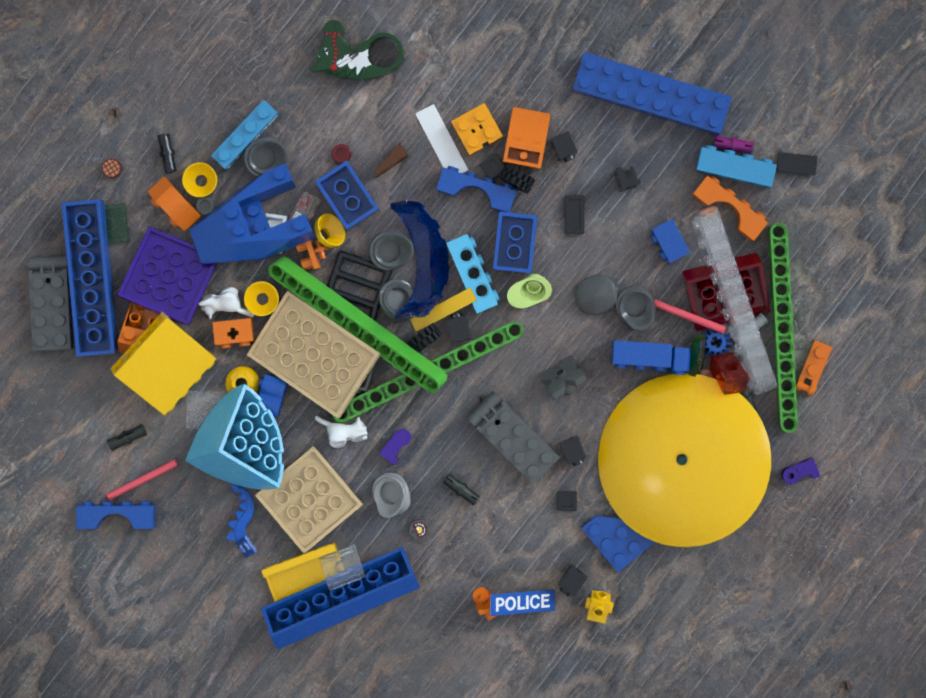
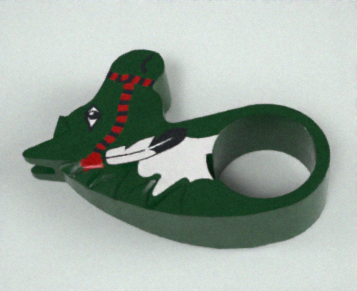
(342, 61)

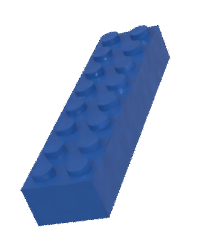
(651, 94)
(90, 277)
(320, 608)

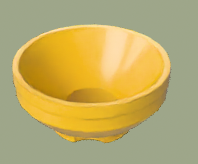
(191, 174)
(333, 228)
(252, 293)
(242, 372)

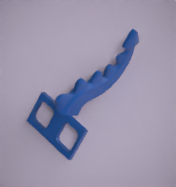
(238, 526)

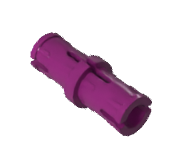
(733, 144)

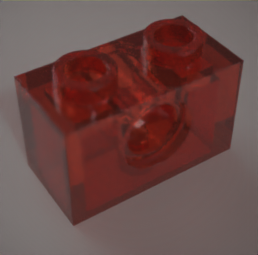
(729, 373)

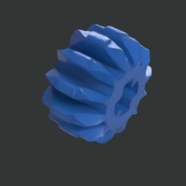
(722, 344)

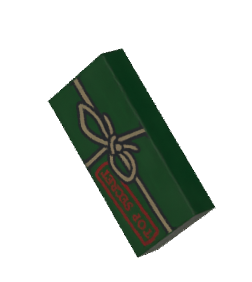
(697, 354)

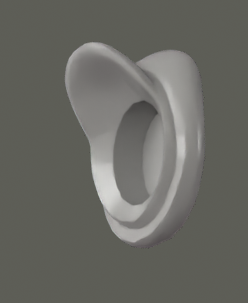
(391, 495)

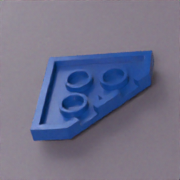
(616, 540)

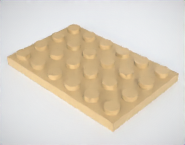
(313, 354)

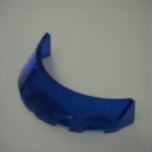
(430, 258)

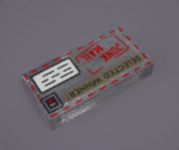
(306, 205)

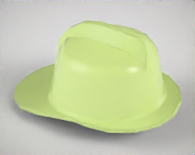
(529, 291)

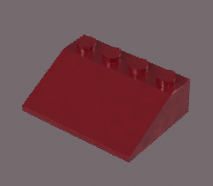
(702, 292)

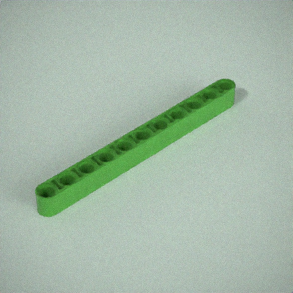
(786, 318)
(358, 323)
(452, 356)

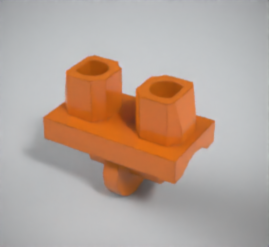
(312, 262)
(481, 598)

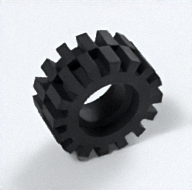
(516, 178)
(425, 338)

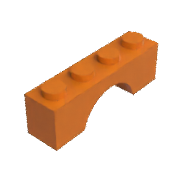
(749, 223)

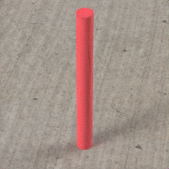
(689, 316)
(141, 480)

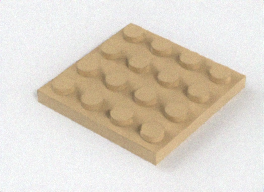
(310, 500)

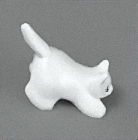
(226, 301)
(341, 433)

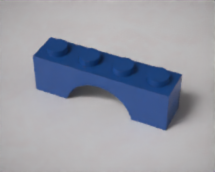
(452, 182)
(140, 515)

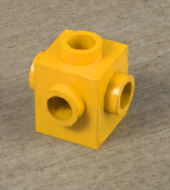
(598, 606)

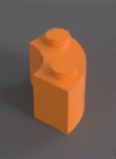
(167, 197)

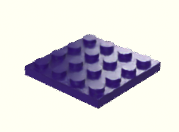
(166, 277)

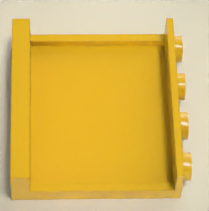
(163, 364)
(297, 572)

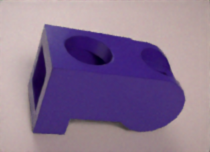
(399, 439)
(799, 470)

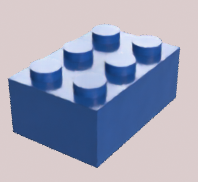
(347, 195)
(515, 242)
(641, 355)

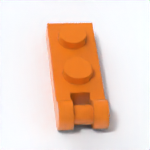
(813, 367)

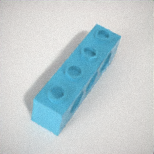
(456, 247)

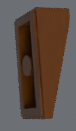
(396, 156)

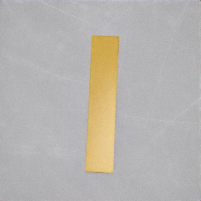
(444, 309)

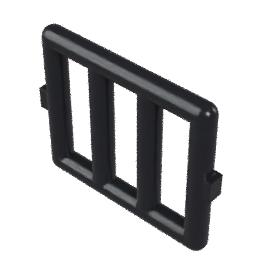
(364, 261)

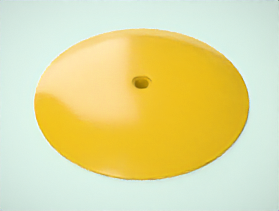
(723, 470)

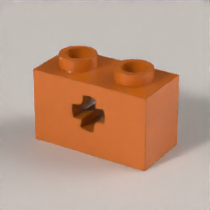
(223, 328)

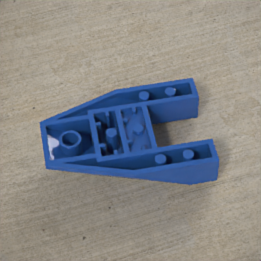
(239, 226)

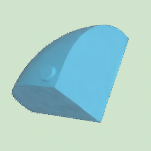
(240, 442)

